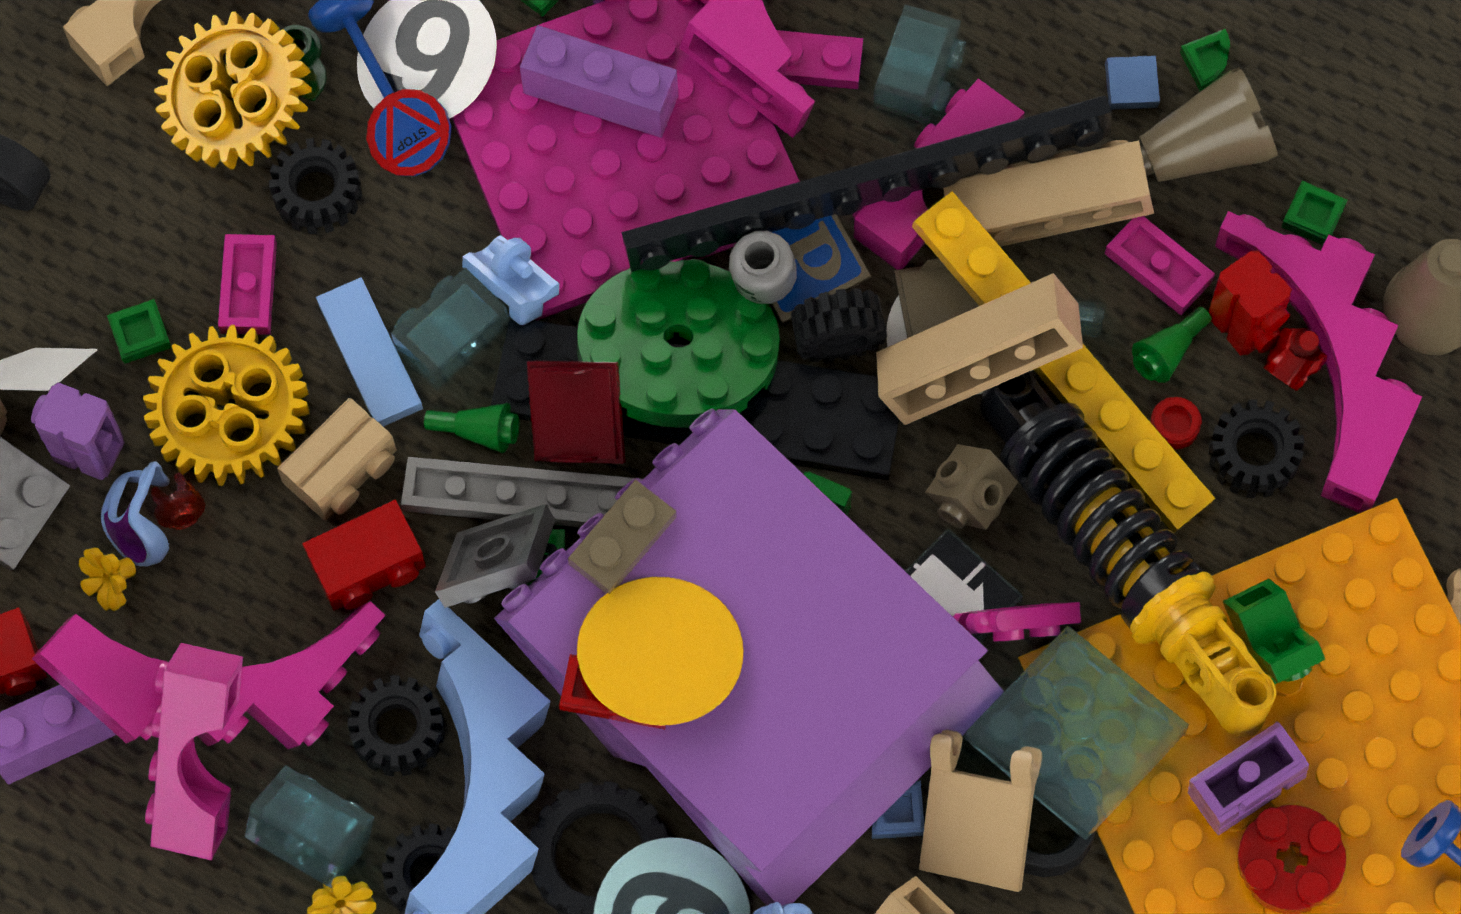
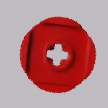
(1265, 875)

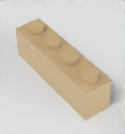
(1059, 193)
(979, 349)

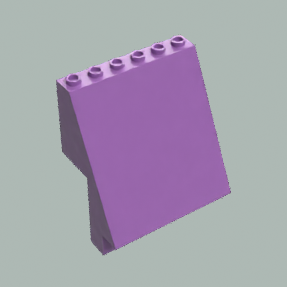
(838, 668)

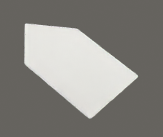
(40, 367)

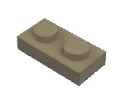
(622, 537)

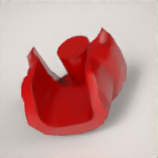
(1295, 357)

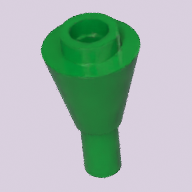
(1161, 353)
(486, 426)

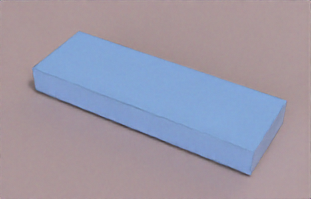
(369, 352)

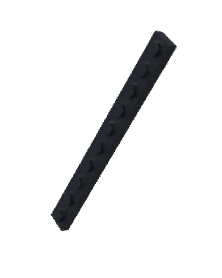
(868, 183)

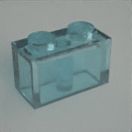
(918, 64)
(449, 327)
(309, 826)

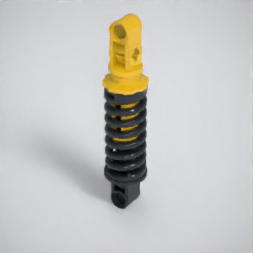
(1157, 589)

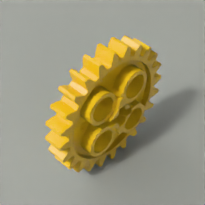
(193, 103)
(209, 444)

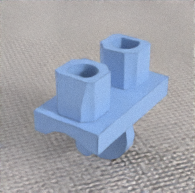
(513, 277)

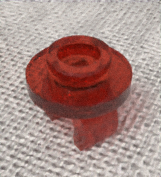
(180, 508)

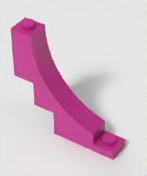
(748, 55)

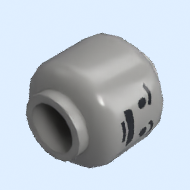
(763, 267)

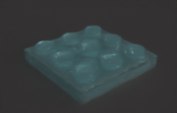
(1090, 723)

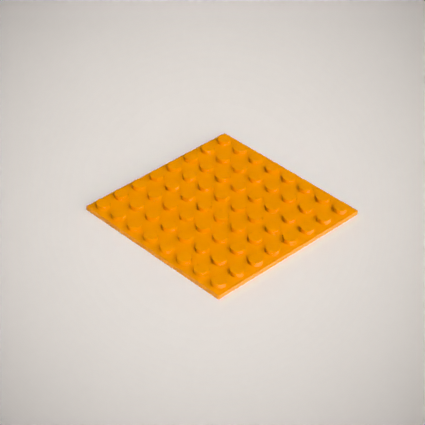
(1368, 719)

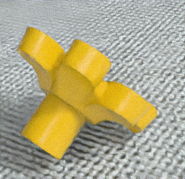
(106, 577)
(343, 898)

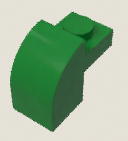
(1272, 632)

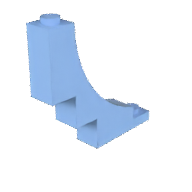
(493, 716)

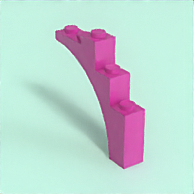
(1368, 410)
(279, 695)

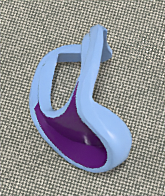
(133, 533)

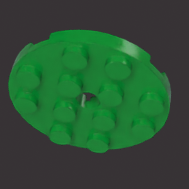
(668, 386)

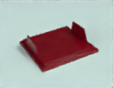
(576, 411)

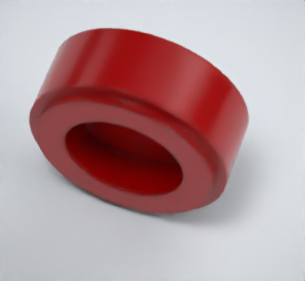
(1177, 421)

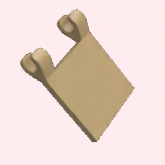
(977, 822)

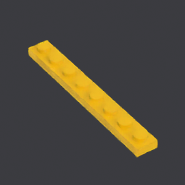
(1074, 378)

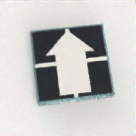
(961, 578)

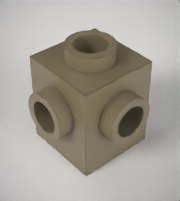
(971, 487)

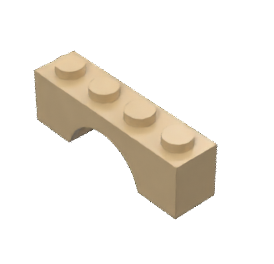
(109, 35)

